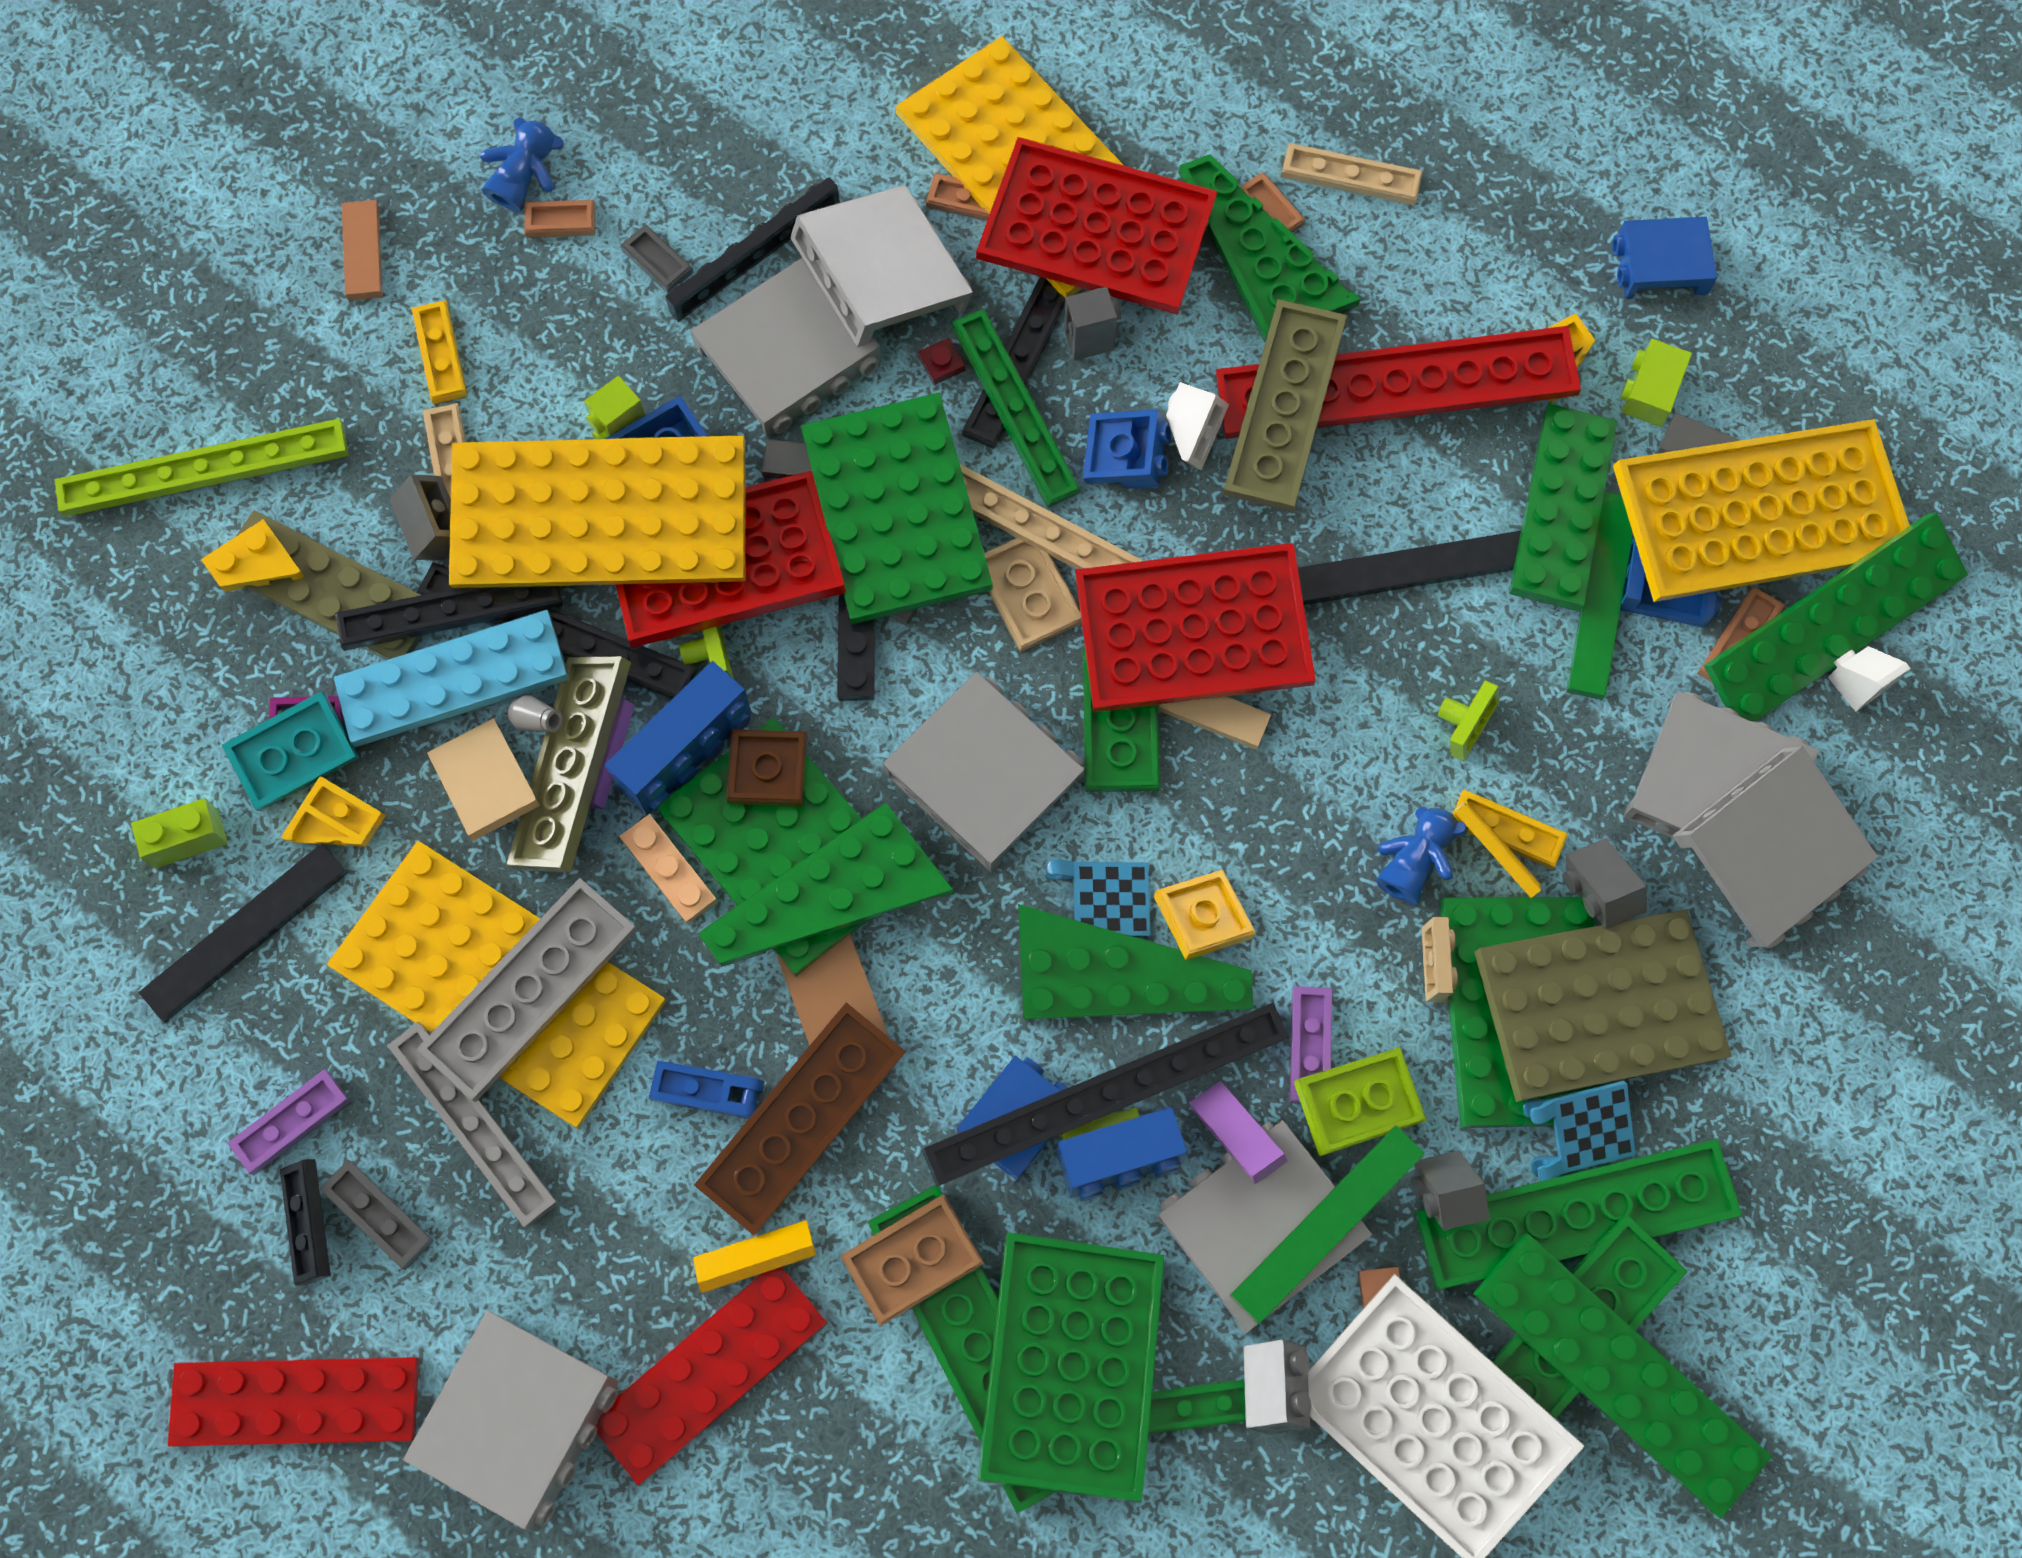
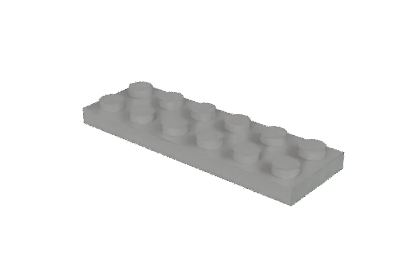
(526, 990)

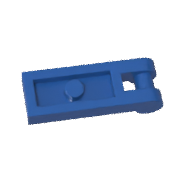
(704, 1089)

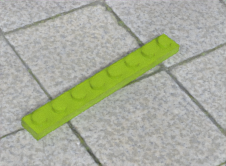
(201, 467)

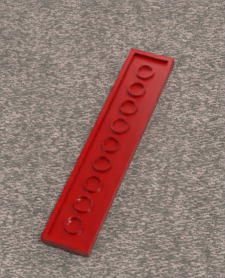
(1429, 378)

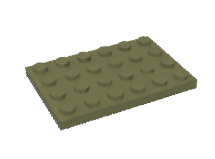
(1601, 1005)

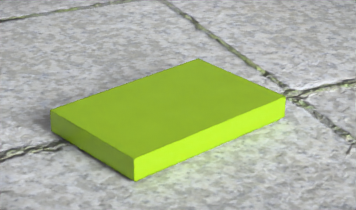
(1359, 1101)

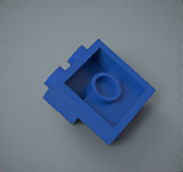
(1127, 448)

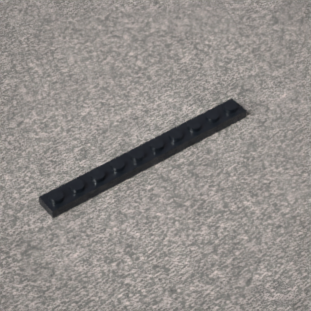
(1103, 1094)

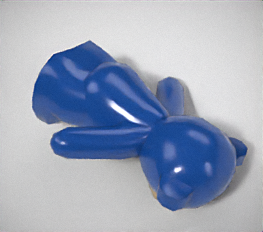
(511, 180)
(1418, 854)

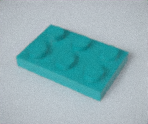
(290, 751)

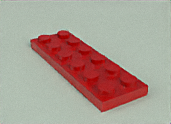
(708, 1373)
(293, 1402)

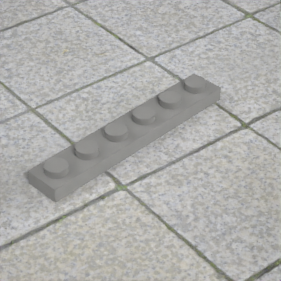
(476, 1132)

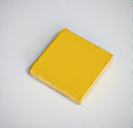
(1204, 914)

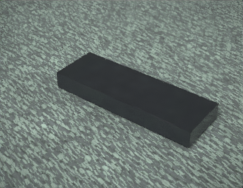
(305, 1222)

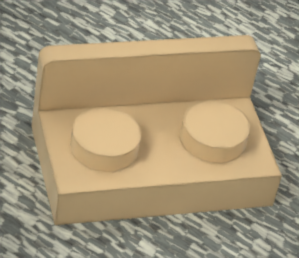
(1438, 944)

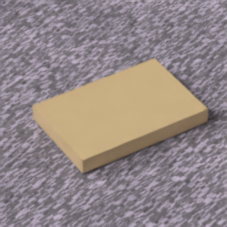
(1030, 593)
(483, 779)

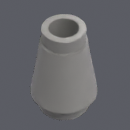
(533, 715)

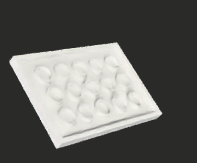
(1437, 1421)

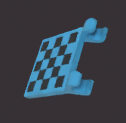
(1108, 894)
(1588, 1126)

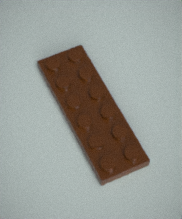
(799, 1119)

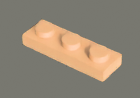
(668, 869)

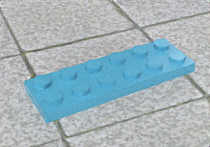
(450, 678)

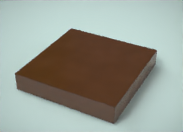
(767, 767)

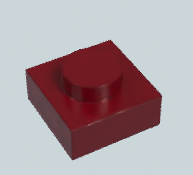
(941, 361)

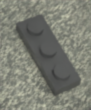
(376, 1214)

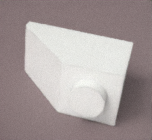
(1194, 422)
(1866, 675)

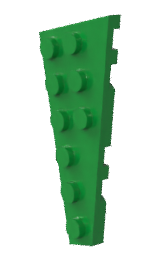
(1262, 252)
(840, 885)
(1101, 972)

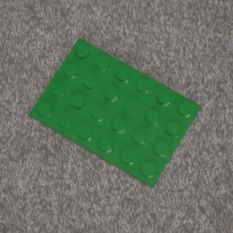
(896, 508)
(758, 843)
(1479, 1064)
(1072, 1368)

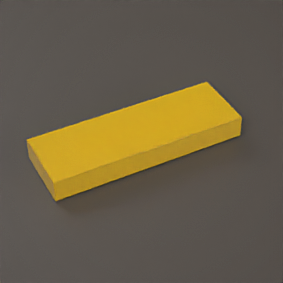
(439, 352)
(1519, 832)
(1498, 848)
(754, 1256)

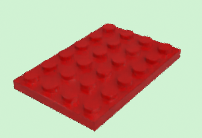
(1097, 225)
(785, 566)
(1194, 627)

